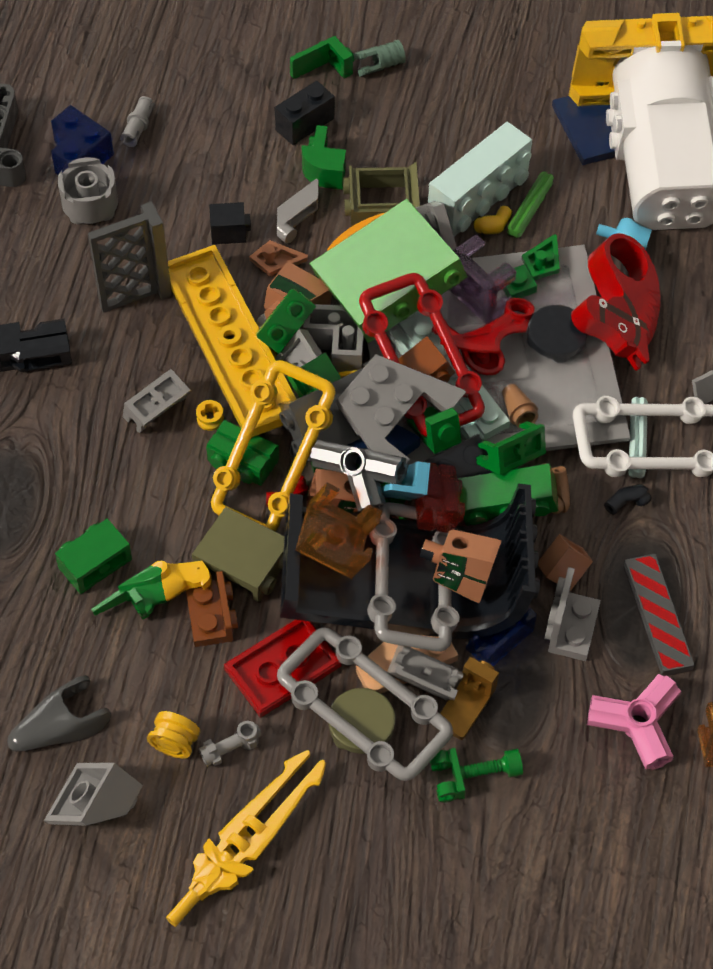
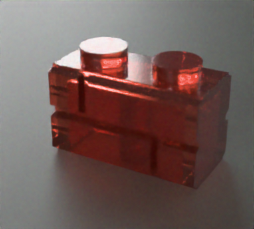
(442, 504)

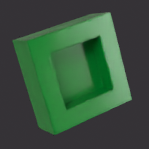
(523, 284)

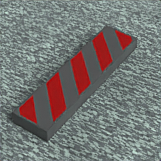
(658, 615)

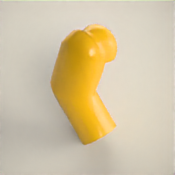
(493, 223)

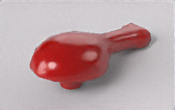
(479, 362)

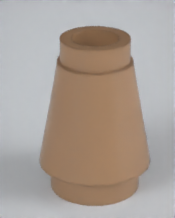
(519, 405)

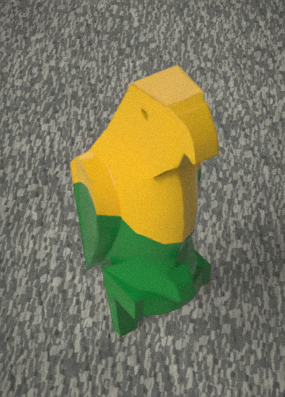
(157, 585)

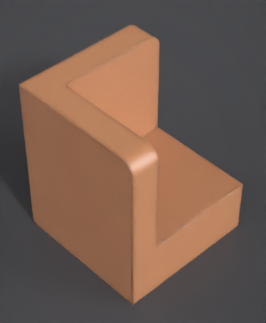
(560, 556)

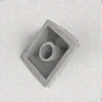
(94, 795)

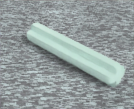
(638, 438)

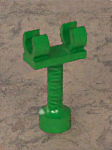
(451, 790)

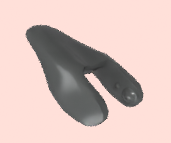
(54, 724)

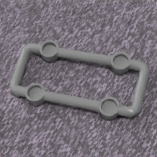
(383, 606)
(379, 754)

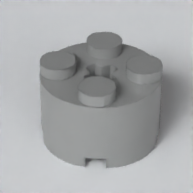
(88, 191)

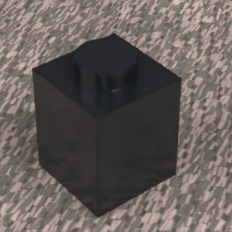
(229, 223)

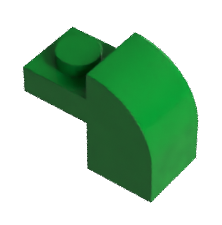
(322, 162)

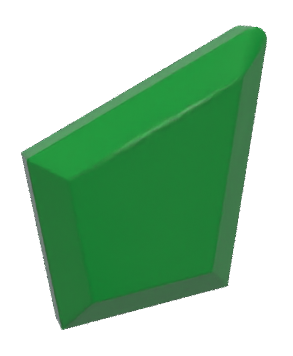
(543, 258)

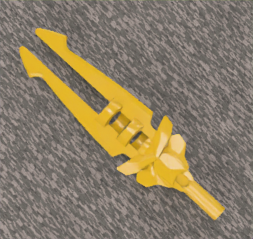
(220, 865)

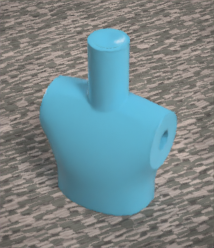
(628, 227)

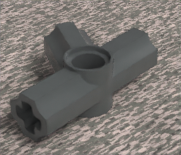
(365, 480)

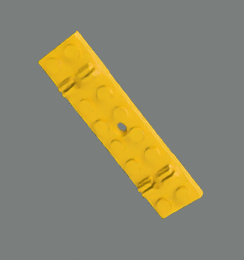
(217, 311)

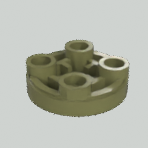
(368, 713)

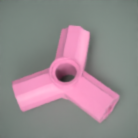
(646, 735)

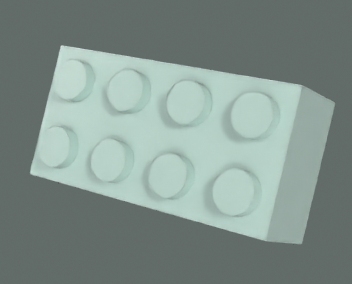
(482, 176)

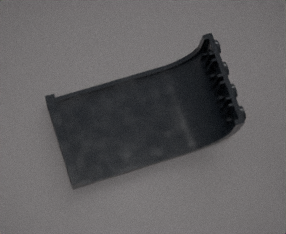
(326, 596)

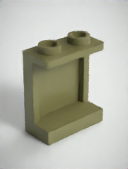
(243, 551)

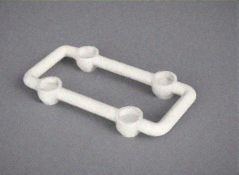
(618, 461)

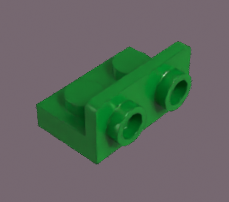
(285, 320)

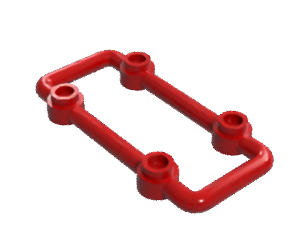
(429, 305)

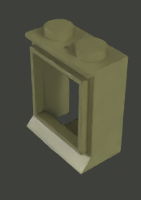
(378, 178)

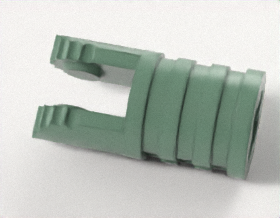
(383, 57)

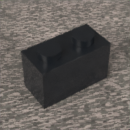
(304, 111)

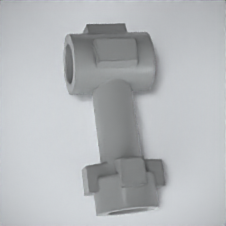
(246, 737)

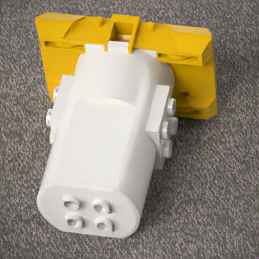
(660, 110)

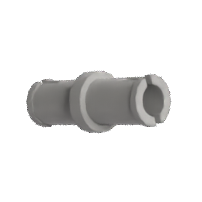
(137, 121)

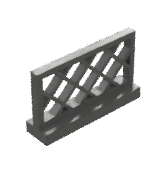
(151, 255)

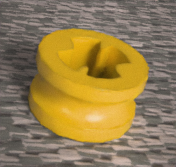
(209, 406)

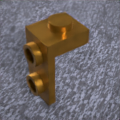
(473, 694)

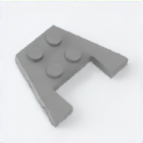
(384, 395)

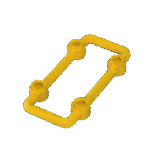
(265, 393)

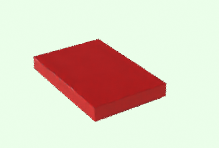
(257, 667)

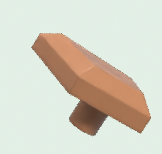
(273, 256)

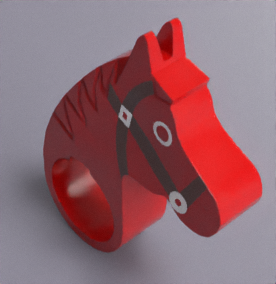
(628, 305)

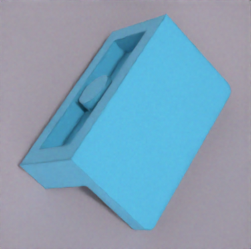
(413, 486)

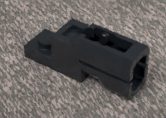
(34, 348)

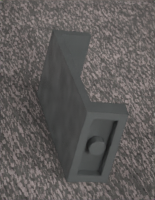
(294, 415)

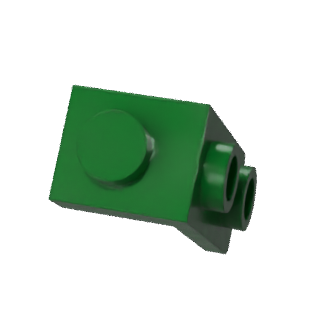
(325, 51)
(441, 429)

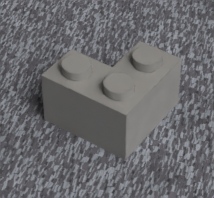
(336, 331)

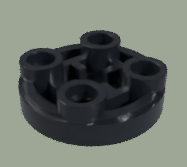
(554, 334)

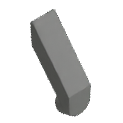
(296, 210)

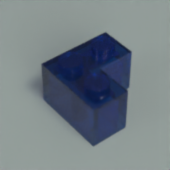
(78, 138)

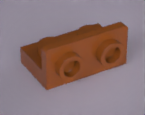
(210, 613)

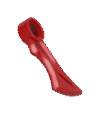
(488, 338)

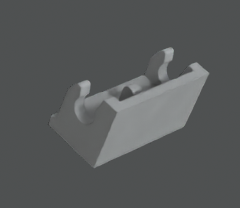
(155, 399)
(425, 672)

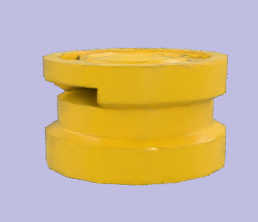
(173, 734)

